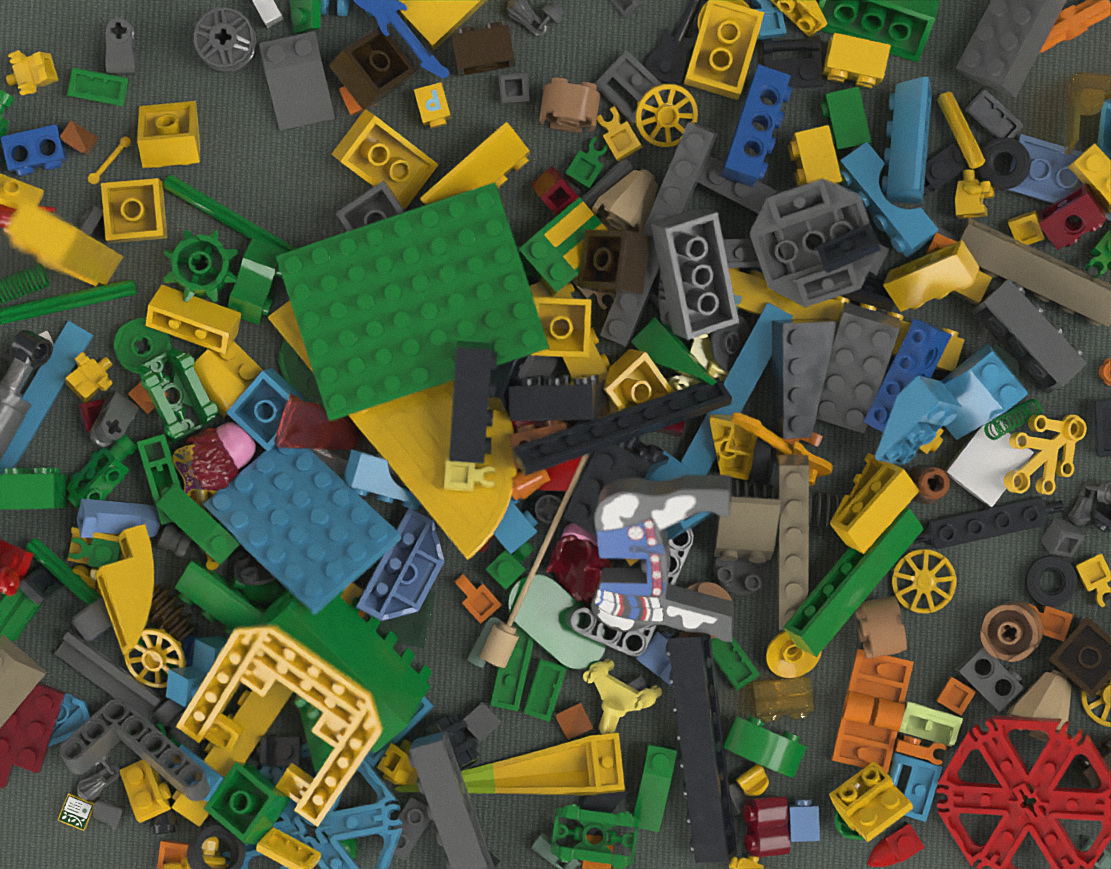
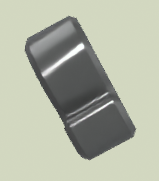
(92, 620)

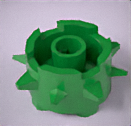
(194, 252)

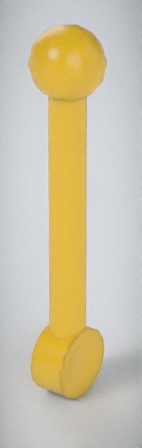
(94, 178)

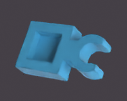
(773, 21)

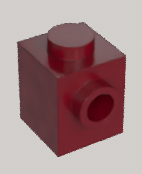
(554, 190)

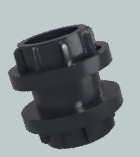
(464, 750)

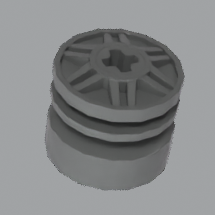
(236, 53)

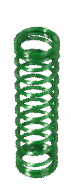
(999, 428)

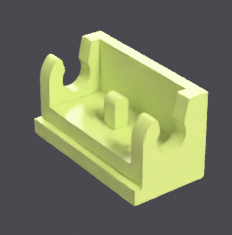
(930, 724)

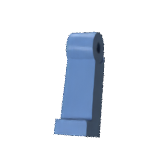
(115, 517)

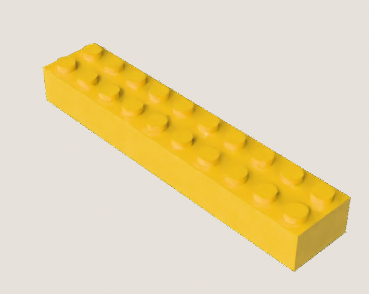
(62, 245)

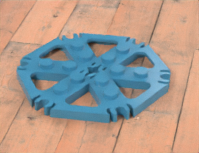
(339, 824)

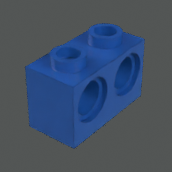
(34, 141)

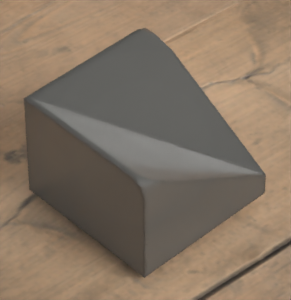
(514, 88)
(1062, 538)
(481, 721)
(109, 812)

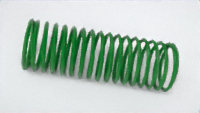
(39, 266)

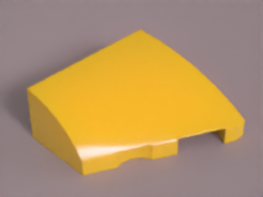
(733, 446)

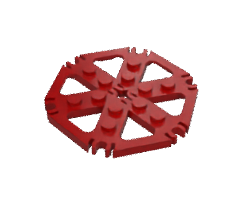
(1009, 795)

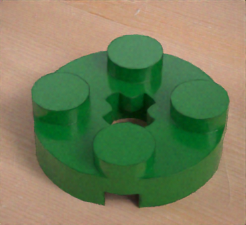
(136, 331)

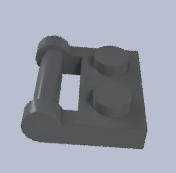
(634, 79)

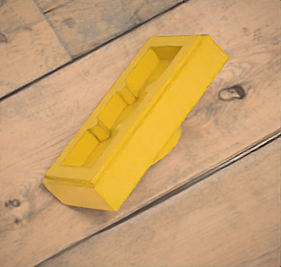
(15, 192)
(288, 850)

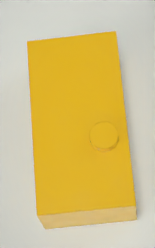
(438, 18)

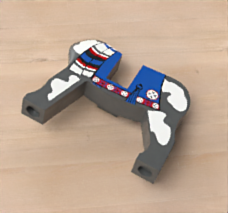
(633, 525)

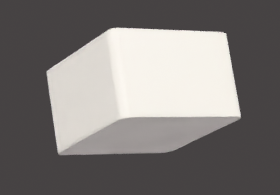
(268, 11)

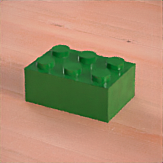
(33, 491)

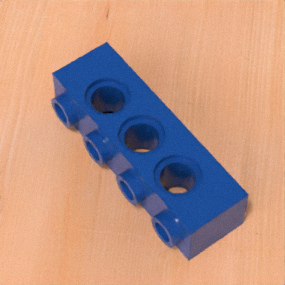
(738, 165)
(915, 358)

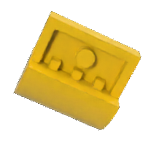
(870, 801)

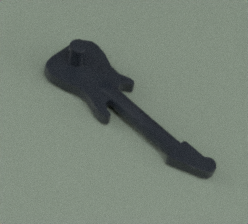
(668, 60)

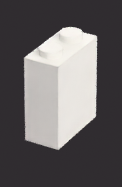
(985, 462)

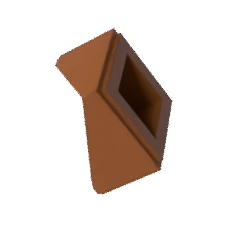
(79, 138)
(574, 720)

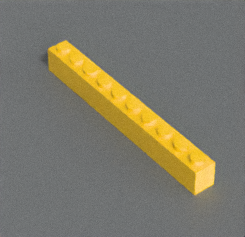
(756, 294)
(255, 717)

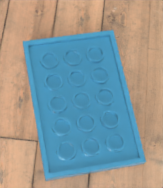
(302, 524)

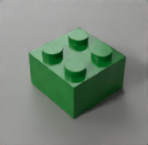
(247, 803)

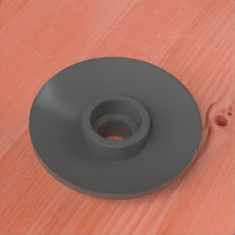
(728, 343)

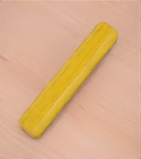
(961, 130)

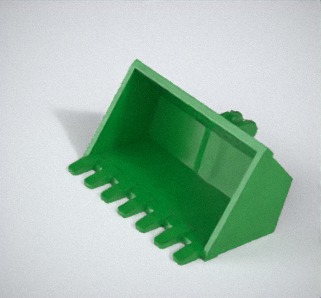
(359, 653)

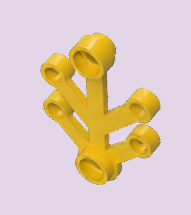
(1070, 431)

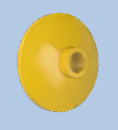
(788, 662)

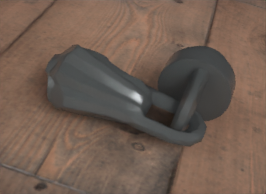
(522, 12)
(1081, 511)
(92, 785)

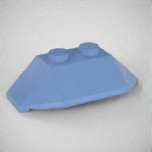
(404, 571)

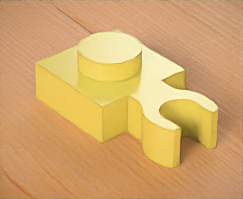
(463, 475)

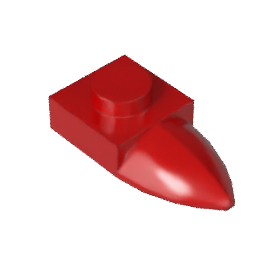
(896, 847)

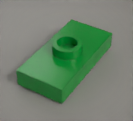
(98, 87)
(733, 662)
(545, 690)

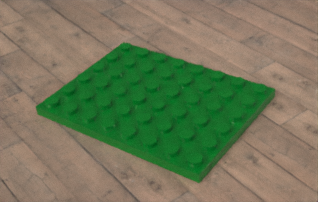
(398, 294)

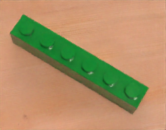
(849, 585)

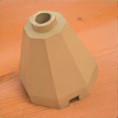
(628, 202)
(1044, 699)

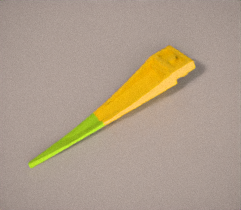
(572, 768)

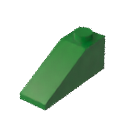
(669, 352)
(159, 468)
(197, 524)
(654, 785)

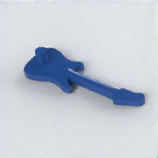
(386, 12)

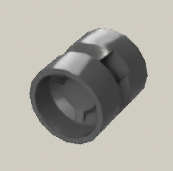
(169, 715)

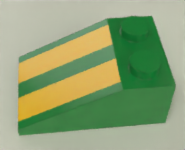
(557, 248)

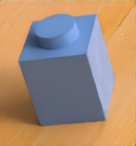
(803, 821)

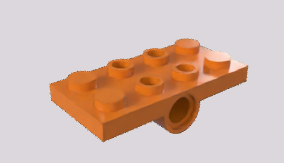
(872, 710)

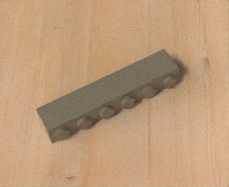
(1038, 272)
(792, 534)

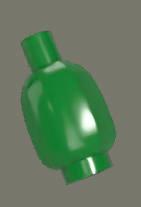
(264, 593)

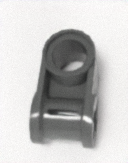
(120, 53)
(113, 419)

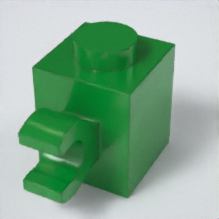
(508, 567)

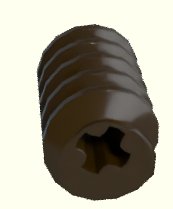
(170, 614)

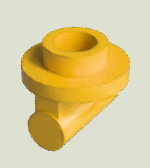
(753, 781)

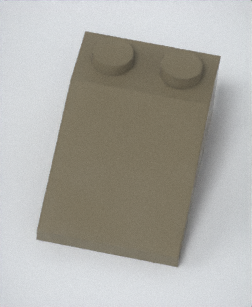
(748, 530)

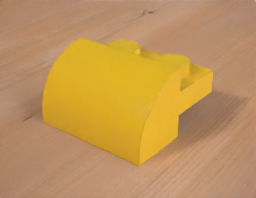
(226, 375)

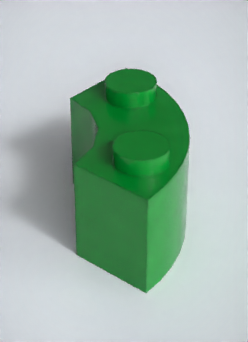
(256, 281)
(765, 746)

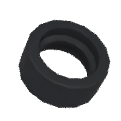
(235, 845)

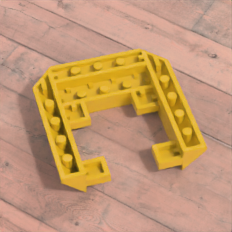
(257, 659)

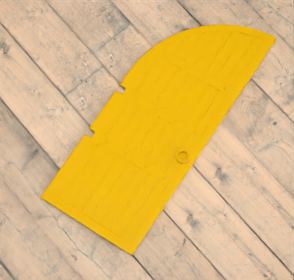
(415, 441)

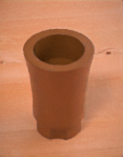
(920, 477)

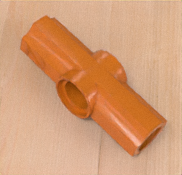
(1076, 20)

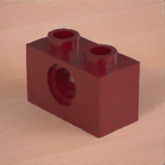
(1079, 202)

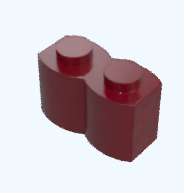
(767, 826)

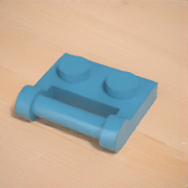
(919, 785)

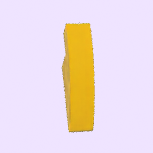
(129, 586)

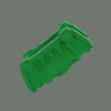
(188, 389)
(594, 852)

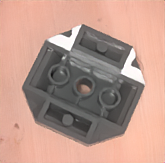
(781, 244)

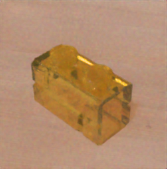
(783, 697)

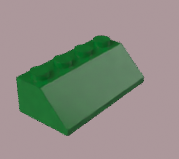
(891, 22)
(217, 597)

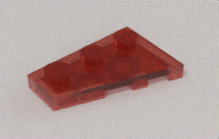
(308, 427)

